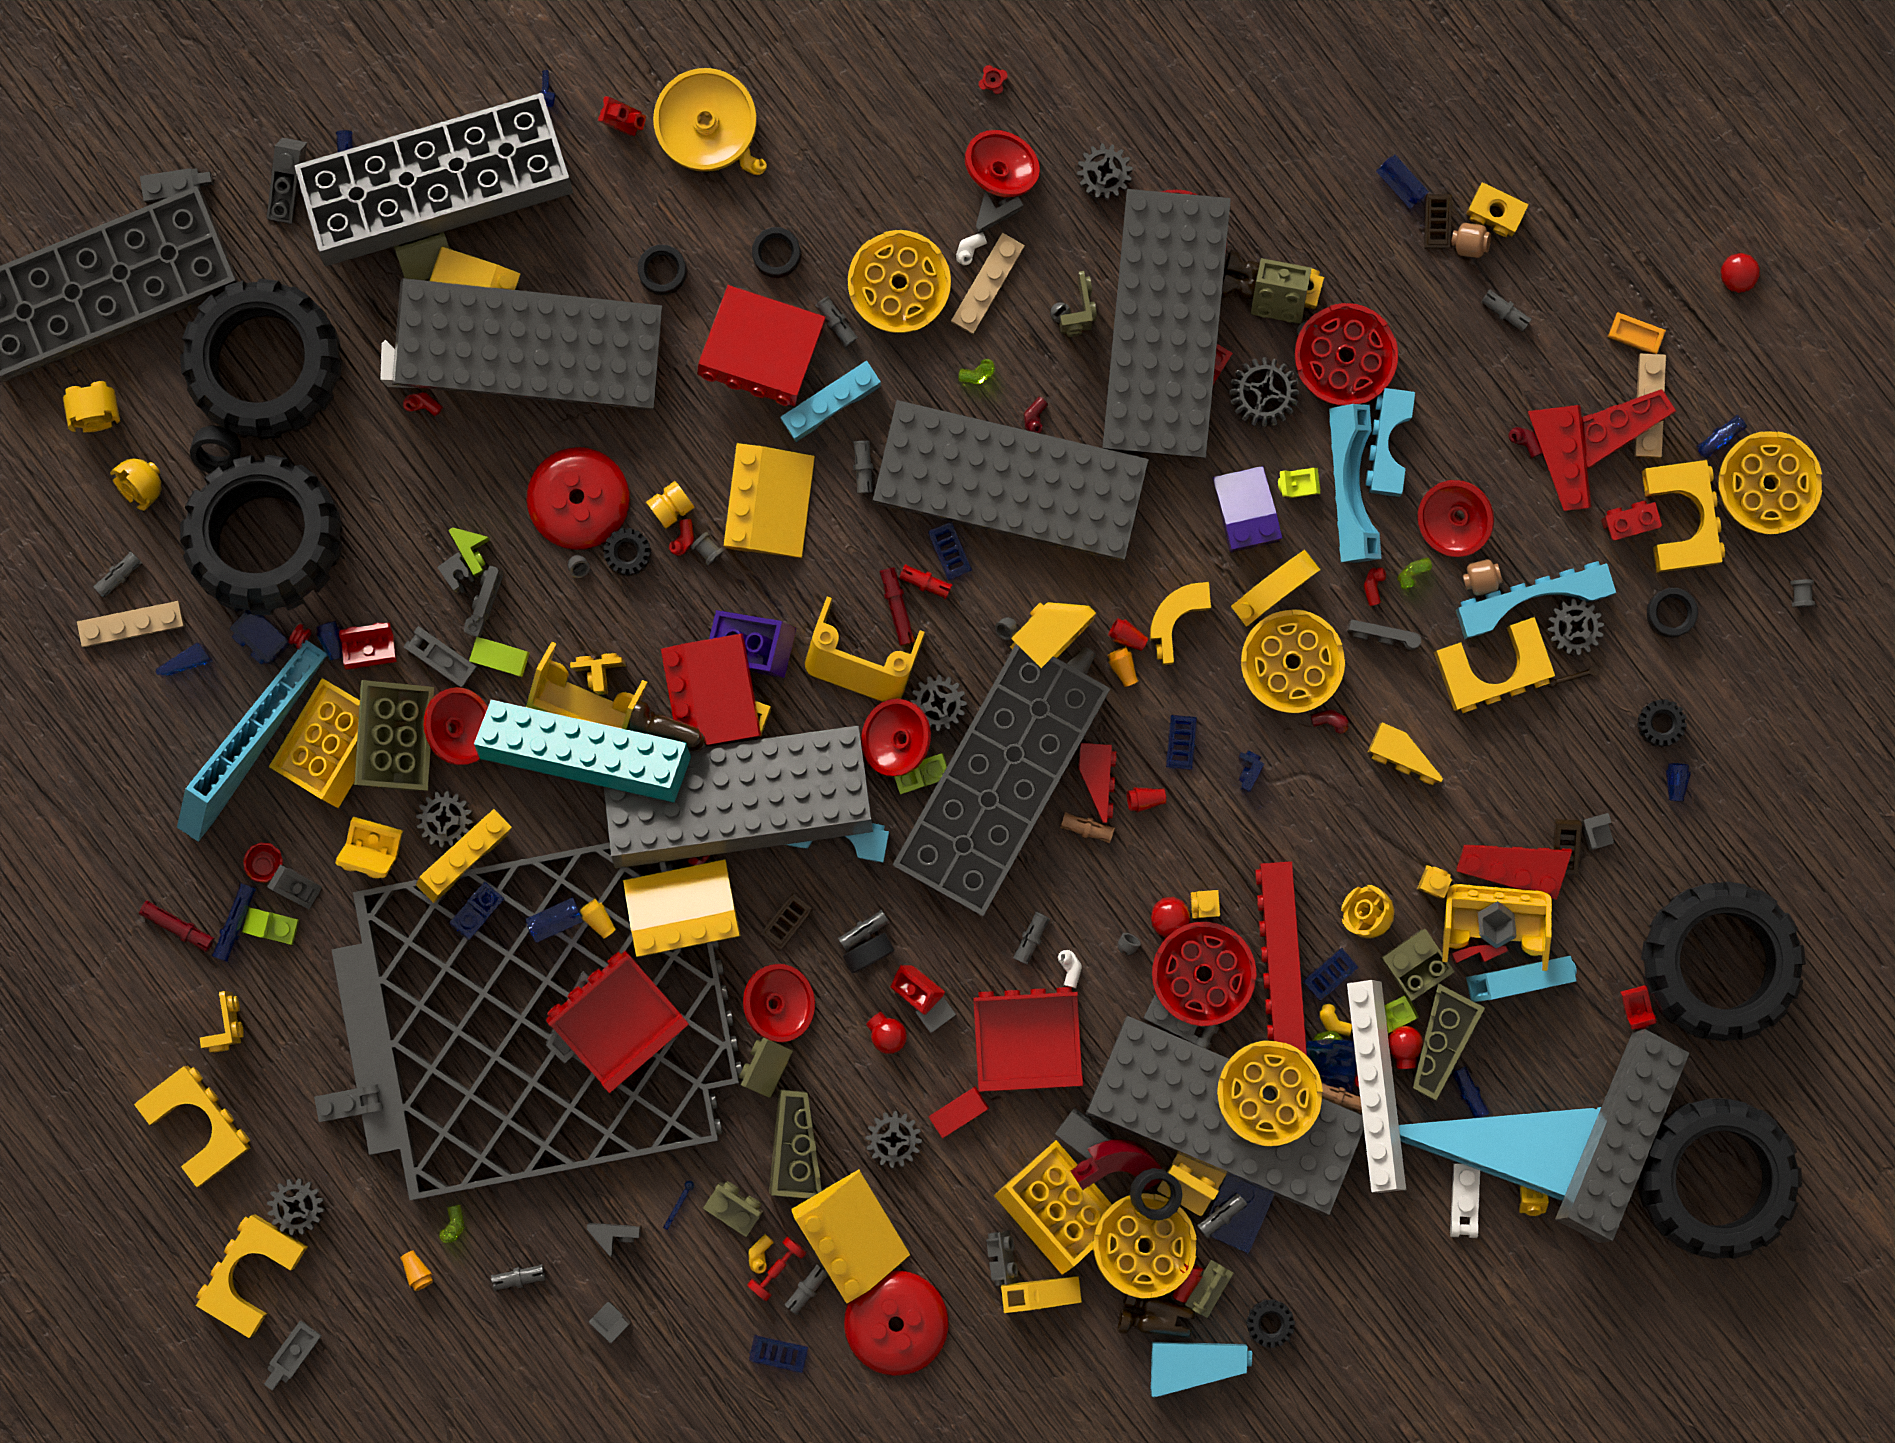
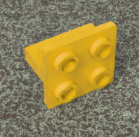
(597, 678)
(1197, 1183)

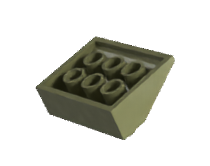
(392, 736)

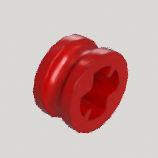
(299, 636)

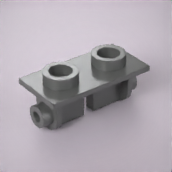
(1005, 1269)

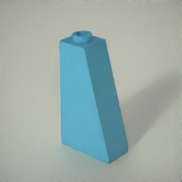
(1521, 979)
(1188, 1365)

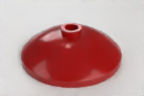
(1002, 163)
(1443, 526)
(464, 714)
(884, 737)
(791, 1000)

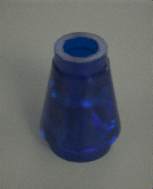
(329, 638)
(1677, 780)

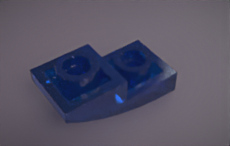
(476, 911)

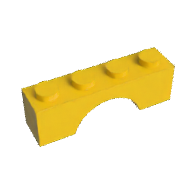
(463, 855)

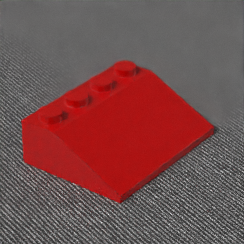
(712, 688)

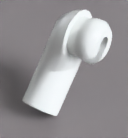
(967, 247)
(1072, 966)

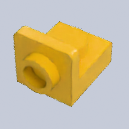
(1532, 1202)

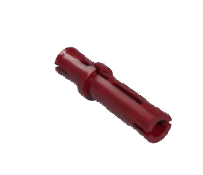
(895, 600)
(184, 930)

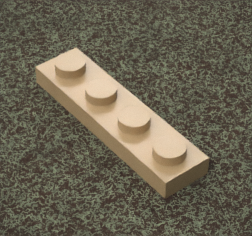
(987, 283)
(1650, 379)
(130, 624)

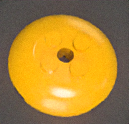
(893, 256)
(1792, 470)
(1318, 654)
(1292, 1079)
(1140, 1273)

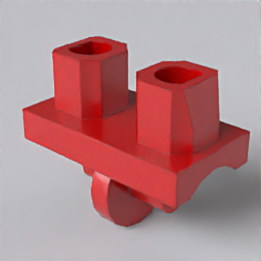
(621, 116)

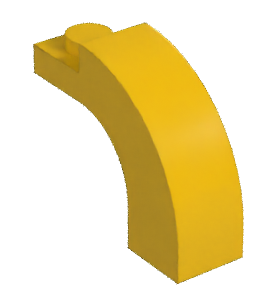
(1275, 587)
(1181, 601)

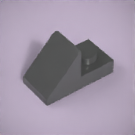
(991, 216)
(294, 886)
(605, 1234)

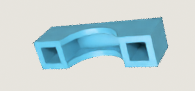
(830, 400)
(1386, 474)
(867, 845)

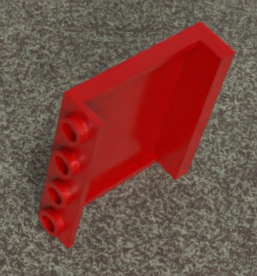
(760, 346)
(616, 1020)
(1027, 1040)

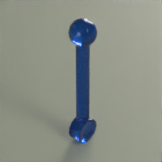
(689, 1185)

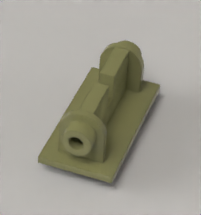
(1209, 1289)

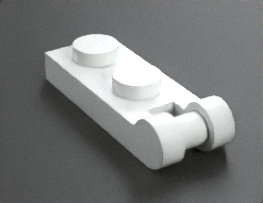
(1465, 1200)

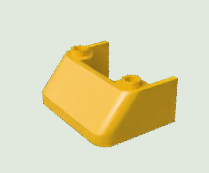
(1052, 630)
(854, 673)
(555, 695)
(1530, 908)

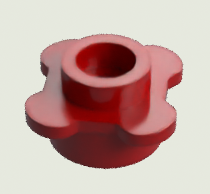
(990, 72)

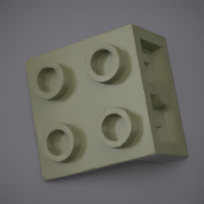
(1280, 290)
(733, 1208)

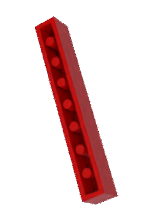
(1281, 954)

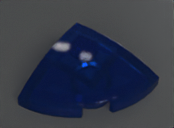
(1334, 1061)

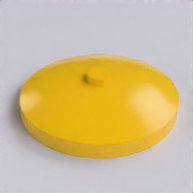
(705, 119)

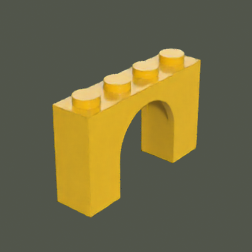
(1694, 482)
(1531, 668)
(225, 1142)
(220, 1296)

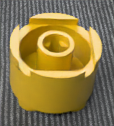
(91, 407)

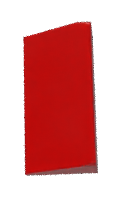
(916, 988)

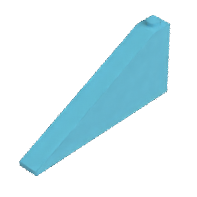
(233, 759)
(1520, 1148)

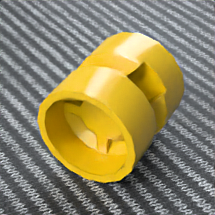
(670, 504)

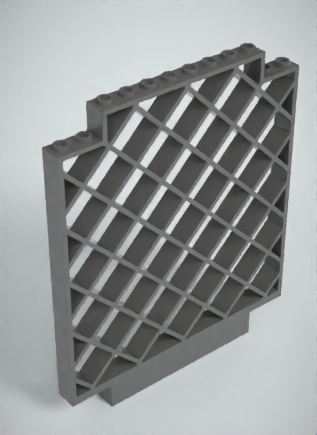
(376, 1057)

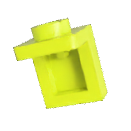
(1299, 483)

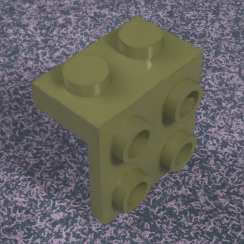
(1075, 323)

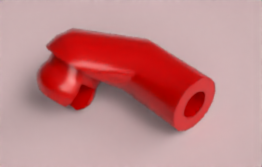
(685, 540)
(1370, 585)

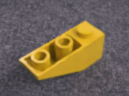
(1398, 748)
(1040, 1294)

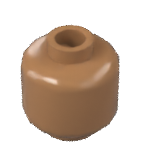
(1471, 240)
(1482, 577)

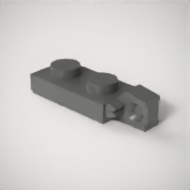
(166, 184)
(484, 602)
(292, 1354)

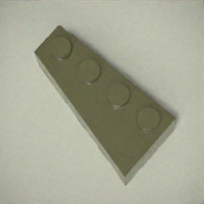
(1447, 1034)
(794, 1149)

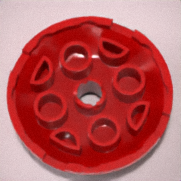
(1350, 329)
(584, 523)
(1230, 968)
(902, 1350)

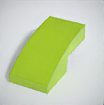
(499, 656)
(925, 774)
(1399, 1013)

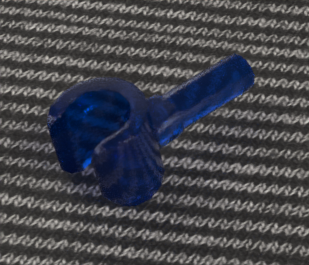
(548, 96)

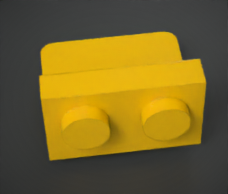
(370, 848)
(233, 1028)

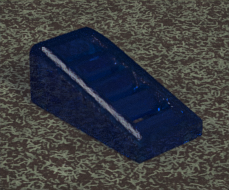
(941, 554)
(190, 658)
(1188, 720)
(1312, 986)
(756, 1349)

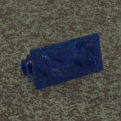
(1402, 181)
(554, 920)

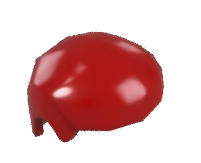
(1740, 272)
(262, 862)
(1169, 915)

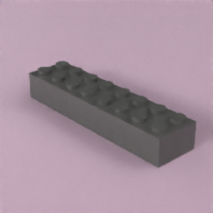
(1622, 1136)

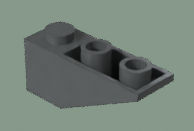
(284, 180)

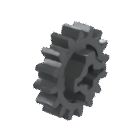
(1095, 169)
(1565, 620)
(949, 698)
(445, 806)
(894, 1127)
(290, 1216)

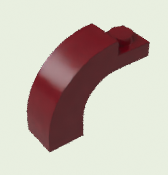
(1113, 1157)

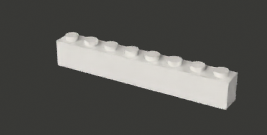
(1376, 1086)

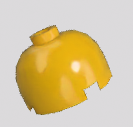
(138, 481)
(1368, 912)

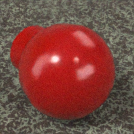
(887, 1033)
(1405, 1046)

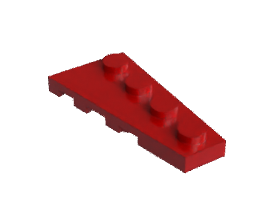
(1622, 423)
(1563, 448)
(1517, 866)

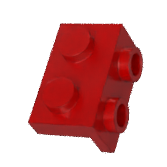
(1626, 523)
(368, 645)

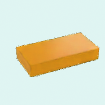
(1636, 333)

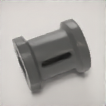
(707, 548)
(1803, 593)

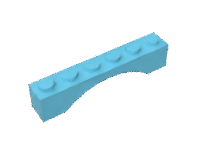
(1349, 434)
(1586, 585)

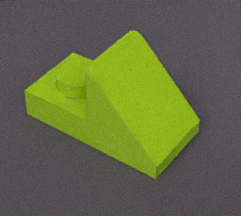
(467, 543)
(270, 926)

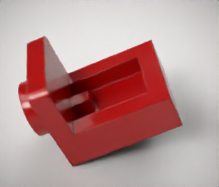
(1638, 1007)

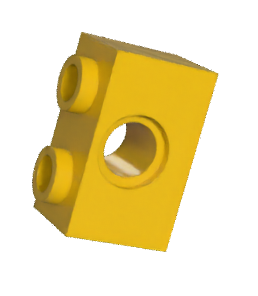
(1511, 209)

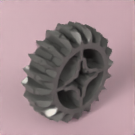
(1252, 389)

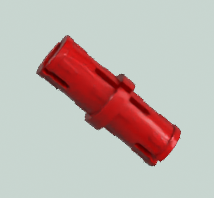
(925, 581)

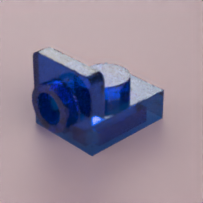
(1250, 775)

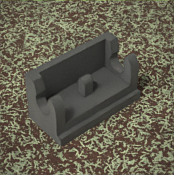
(453, 570)
(1082, 1132)

